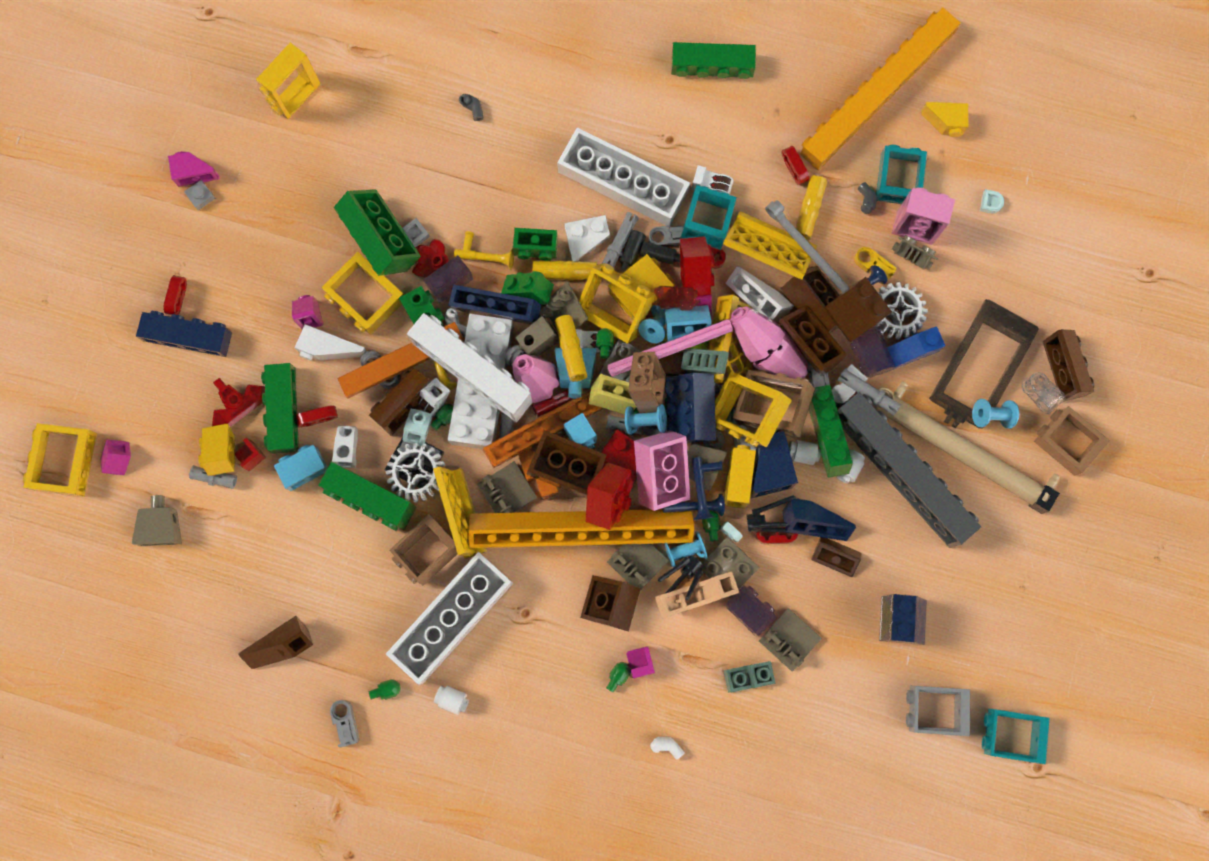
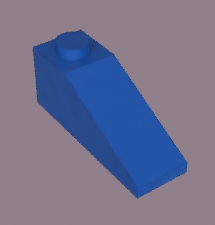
(916, 347)

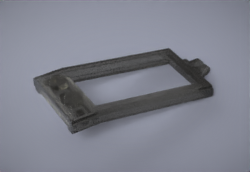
(1007, 324)

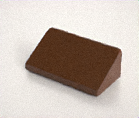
(836, 556)

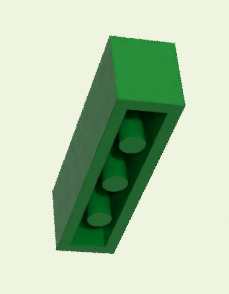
(713, 60)
(281, 408)
(829, 432)

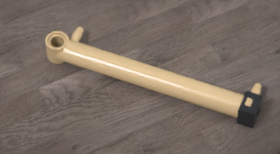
(1039, 497)

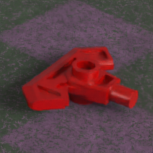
(236, 404)

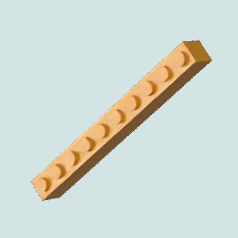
(879, 89)
(570, 529)

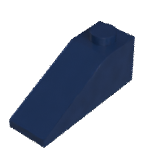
(814, 520)

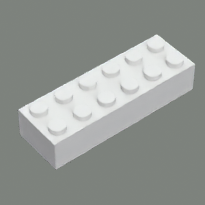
(623, 177)
(469, 367)
(474, 418)
(449, 619)

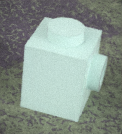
(417, 426)

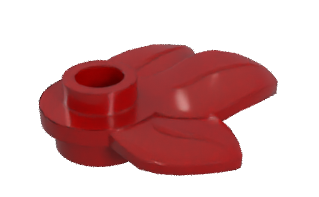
(429, 257)

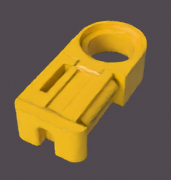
(875, 259)

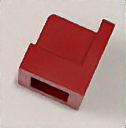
(249, 455)

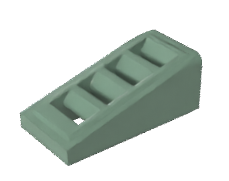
(692, 357)

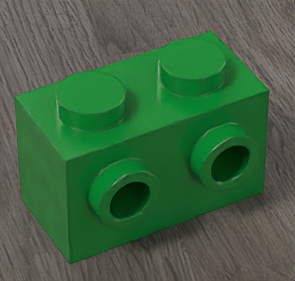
(535, 243)
(529, 286)
(420, 302)

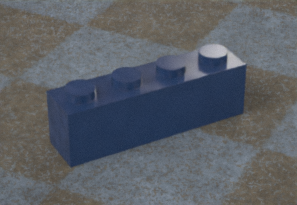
(494, 304)
(184, 334)

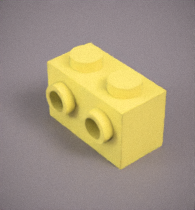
(611, 394)

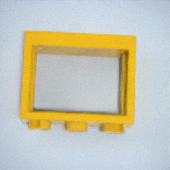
(278, 71)
(346, 310)
(602, 318)
(771, 420)
(80, 466)

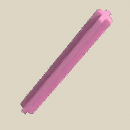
(676, 345)

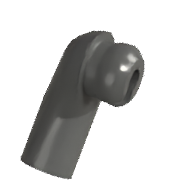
(473, 104)
(870, 198)

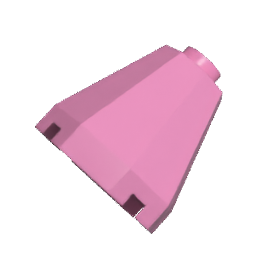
(755, 333)
(785, 360)
(537, 375)

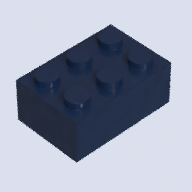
(691, 406)

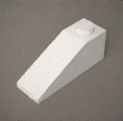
(759, 295)
(324, 346)

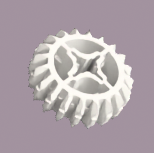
(915, 308)
(418, 463)

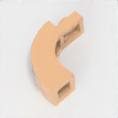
(704, 593)

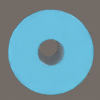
(652, 329)
(1007, 414)
(633, 421)
(686, 550)

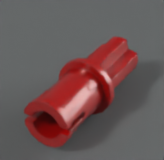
(552, 403)

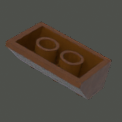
(814, 292)
(813, 340)
(1068, 364)
(399, 400)
(565, 464)

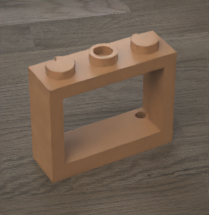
(780, 380)

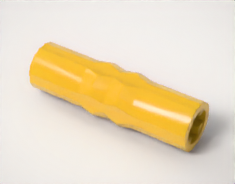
(811, 206)
(564, 270)
(571, 348)

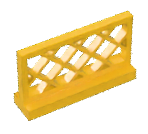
(768, 236)
(724, 310)
(457, 506)

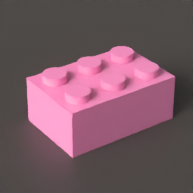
(923, 215)
(662, 470)

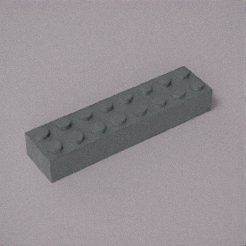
(907, 471)

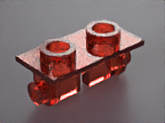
(684, 299)

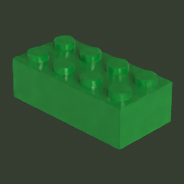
(377, 231)
(368, 496)

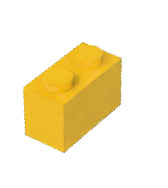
(217, 450)

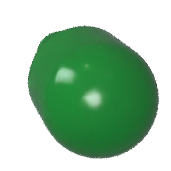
(604, 342)
(443, 417)
(711, 526)
(618, 675)
(386, 690)

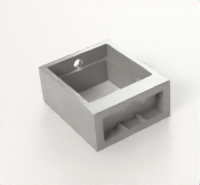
(961, 711)

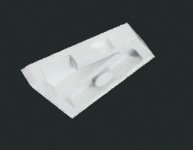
(586, 235)

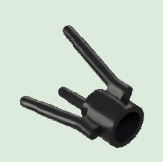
(758, 522)
(691, 568)

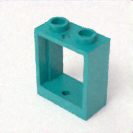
(896, 194)
(713, 236)
(1038, 742)

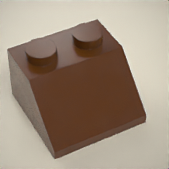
(857, 309)
(610, 603)

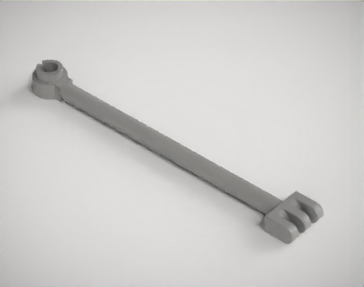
(775, 211)

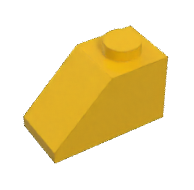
(947, 117)

